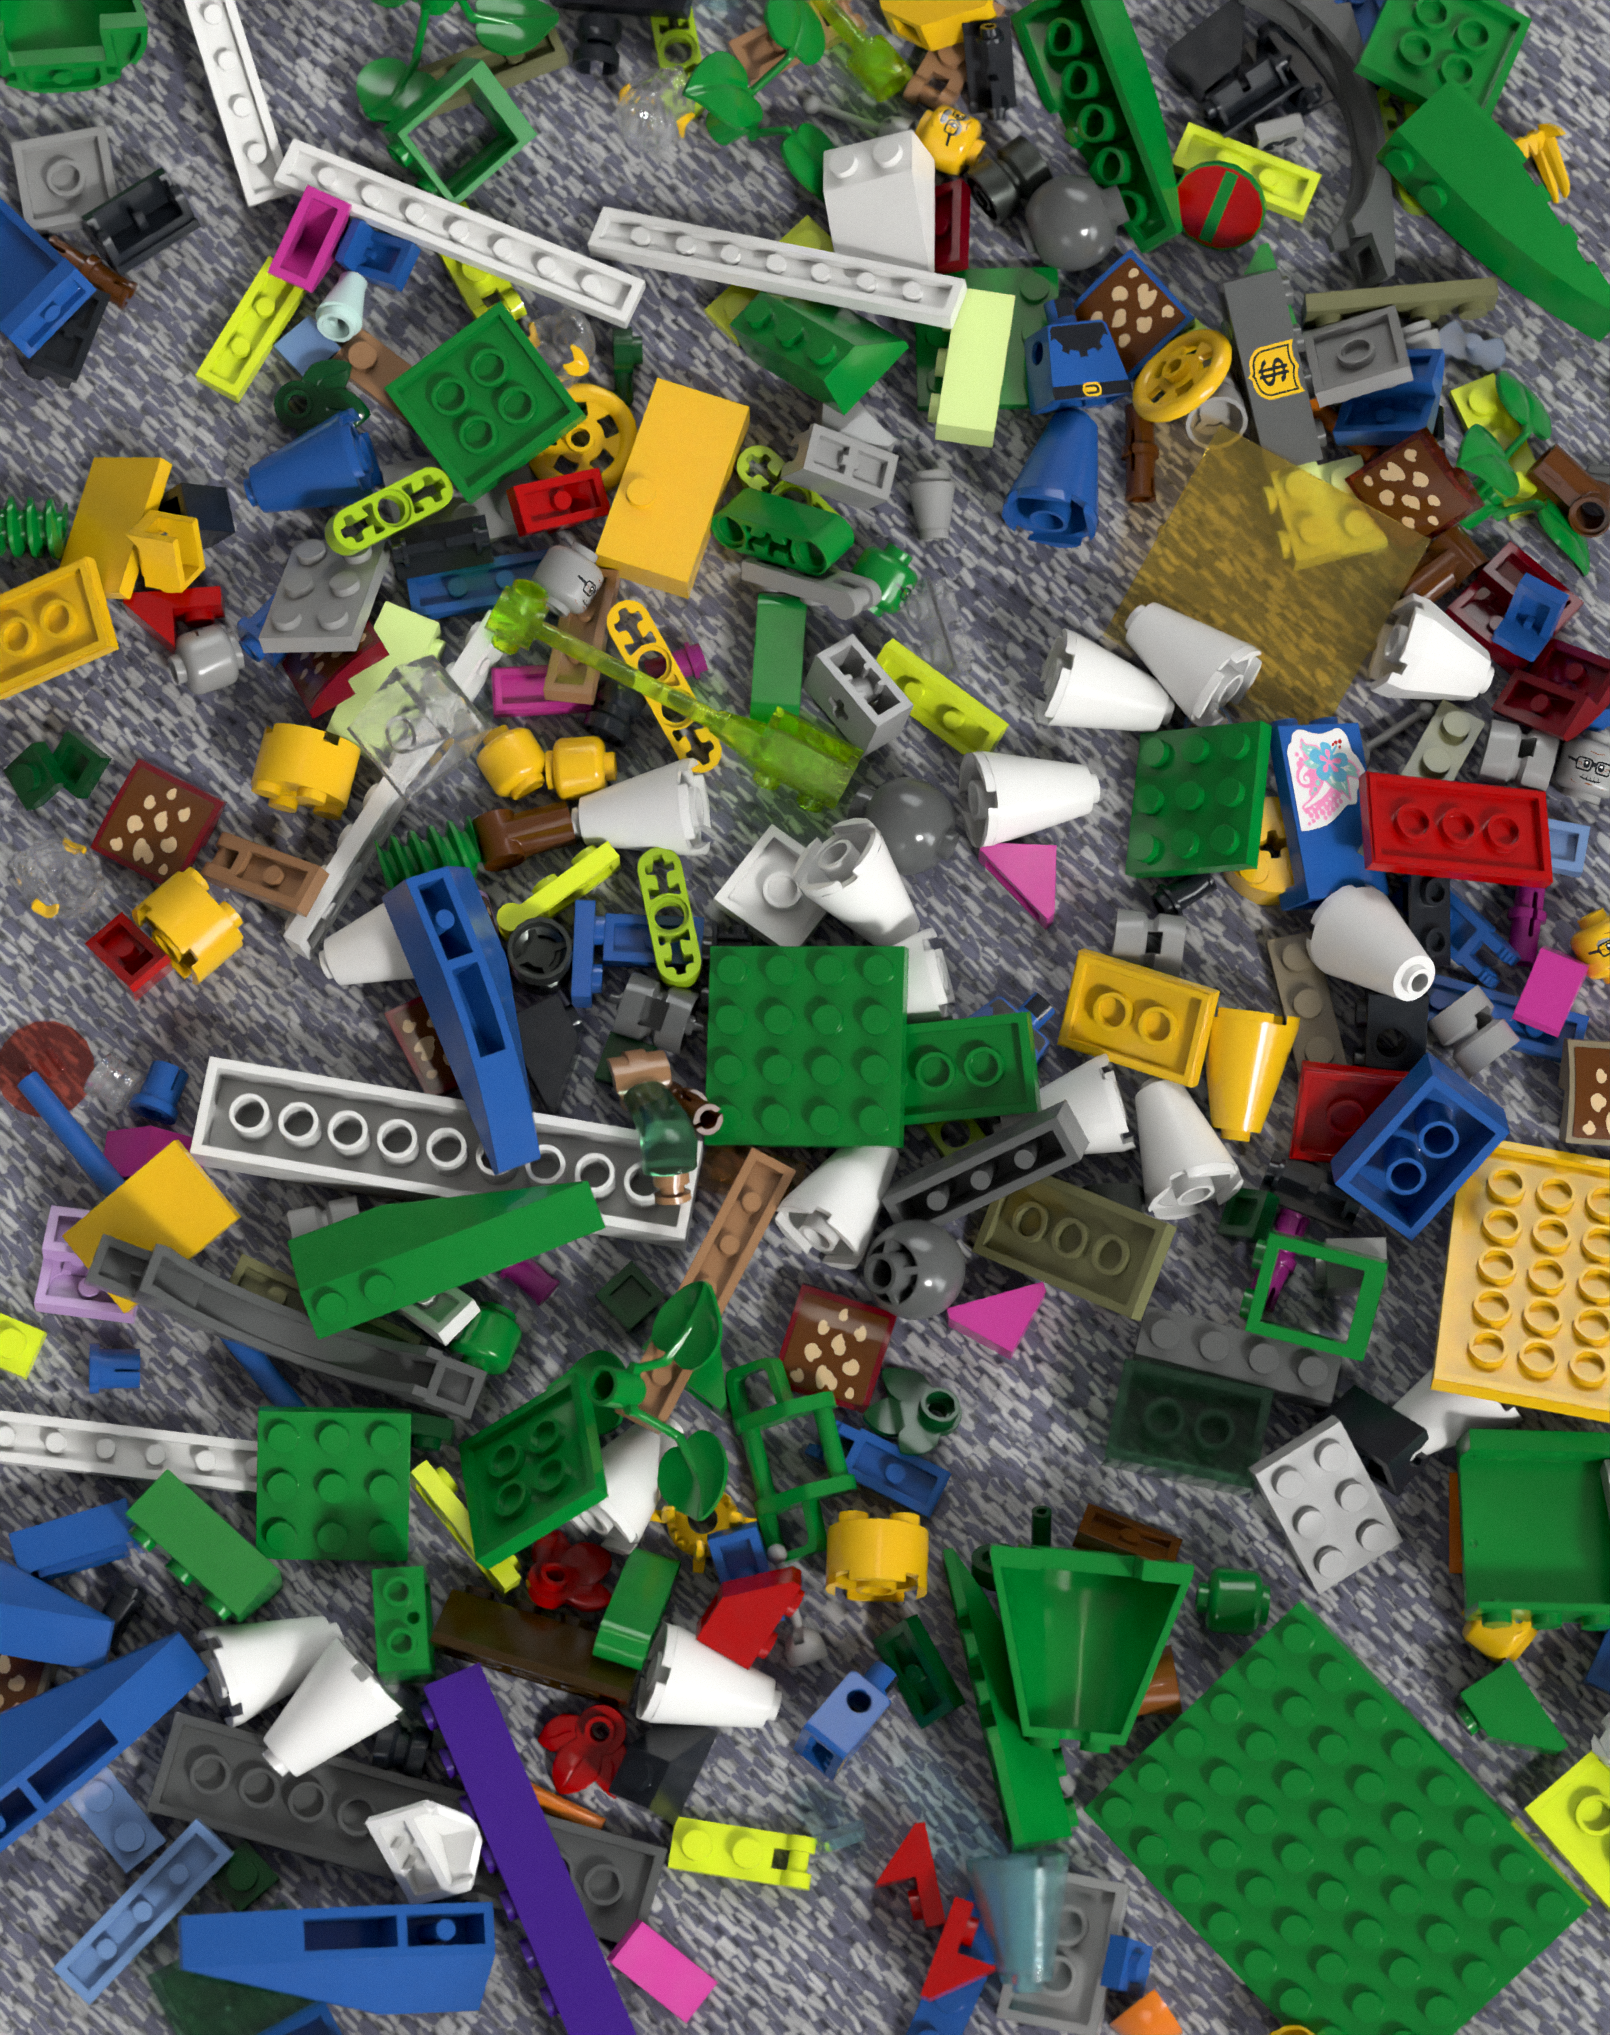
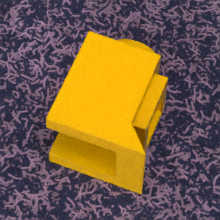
(168, 550)

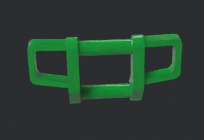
(787, 1408)

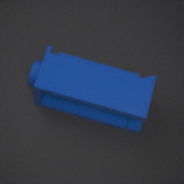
(74, 1542)

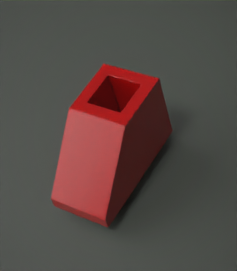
(746, 1611)

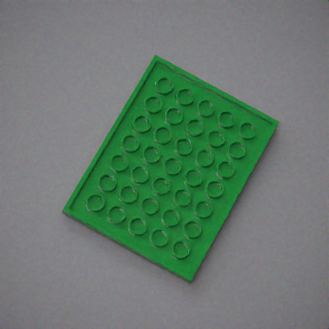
(1335, 1845)

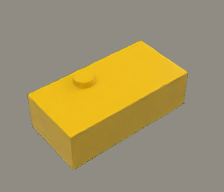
(672, 487)

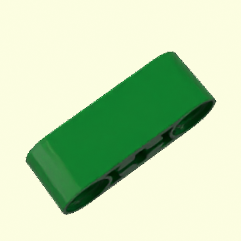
(782, 531)
(778, 655)
(636, 1608)

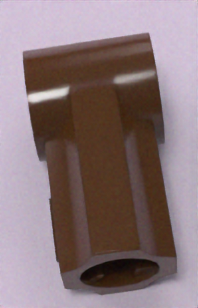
(1571, 487)
(1445, 565)
(510, 837)

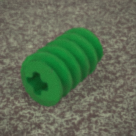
(33, 528)
(435, 852)

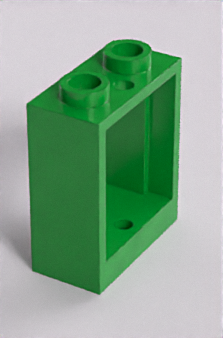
(495, 104)
(1366, 1307)
(403, 1625)

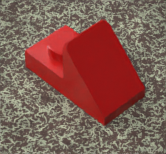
(558, 502)
(159, 611)
(130, 956)
(915, 1862)
(950, 1968)

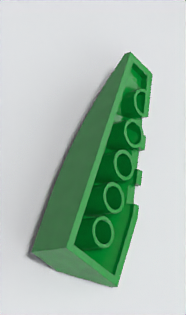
(1101, 86)
(1481, 194)
(430, 1246)
(1022, 1774)

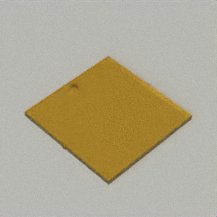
(1281, 568)

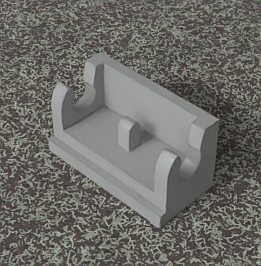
(841, 467)

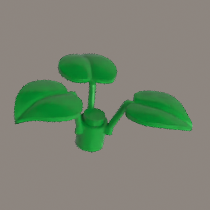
(502, 27)
(723, 89)
(1497, 479)
(690, 1333)

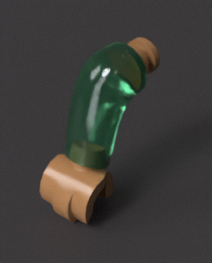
(661, 1122)

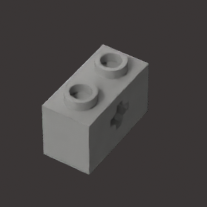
(858, 695)

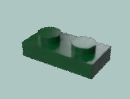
(921, 1671)

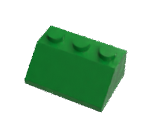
(817, 347)
(203, 1549)

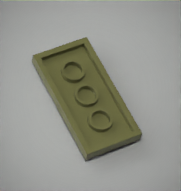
(1078, 1243)

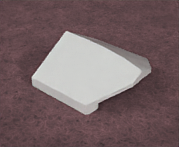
(428, 1849)

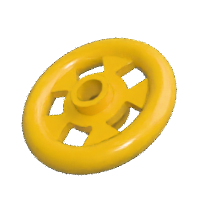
(1182, 375)
(599, 405)

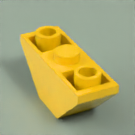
(934, 22)

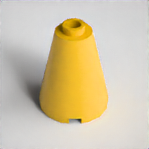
(1245, 1068)

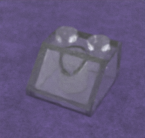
(418, 726)

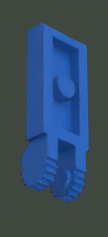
(1468, 934)
(886, 1472)

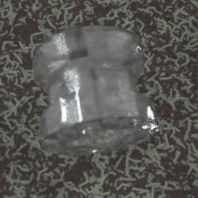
(113, 1083)

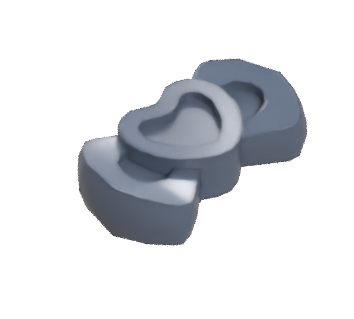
(1471, 349)

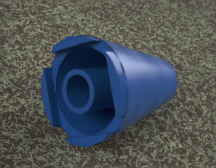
(318, 469)
(1058, 484)

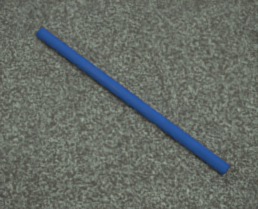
(108, 1180)

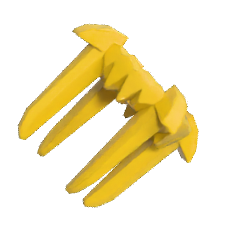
(1547, 156)
(696, 1543)

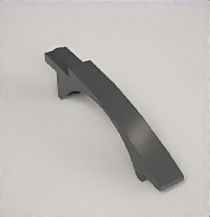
(1334, 44)
(215, 1306)

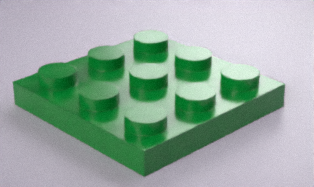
(1427, 42)
(1032, 290)
(485, 403)
(1198, 800)
(532, 1471)
(333, 1483)

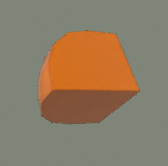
(1147, 2017)

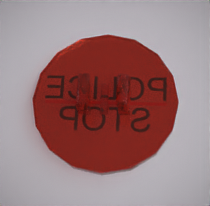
(55, 1053)

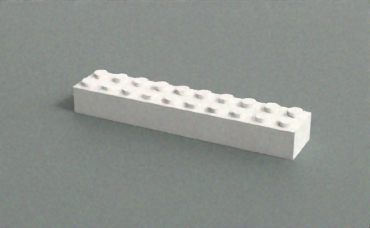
(415, 1146)

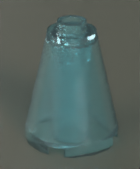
(1021, 1912)

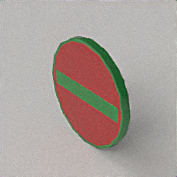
(1220, 205)

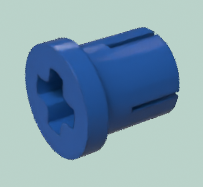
(160, 1093)
(113, 1368)

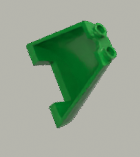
(69, 43)
(1083, 1637)

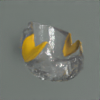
(653, 110)
(564, 343)
(59, 878)

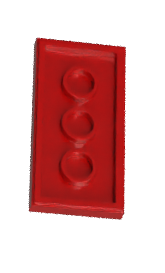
(1455, 830)

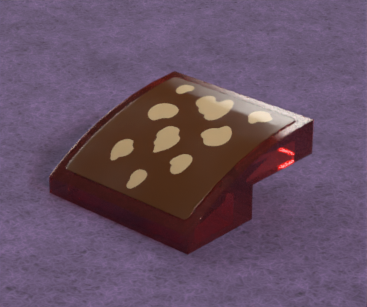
(1417, 486)

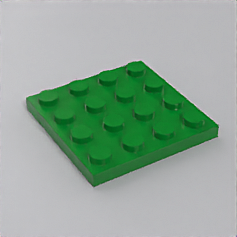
(807, 1045)

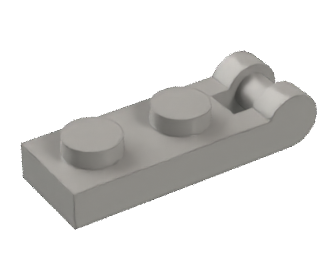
(836, 588)

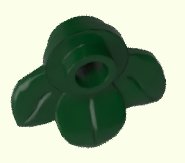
(324, 393)
(908, 1412)

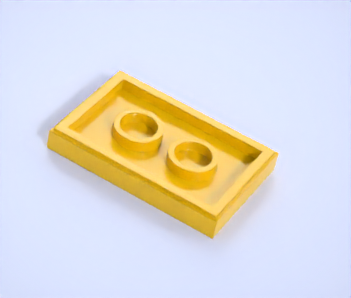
(112, 502)
(53, 626)
(1138, 1017)
(162, 1203)

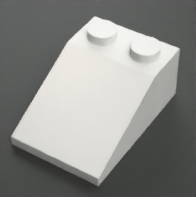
(882, 200)

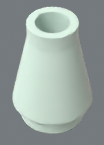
(342, 310)

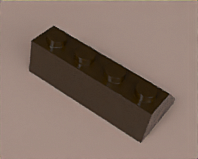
(531, 1646)

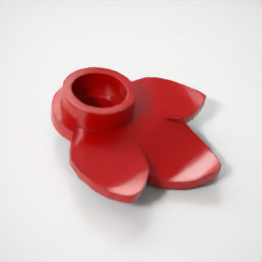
(568, 1574)
(580, 1754)

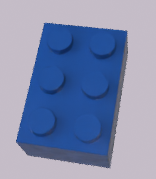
(1419, 1146)

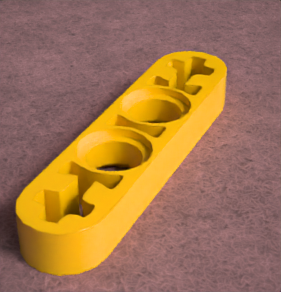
(671, 677)

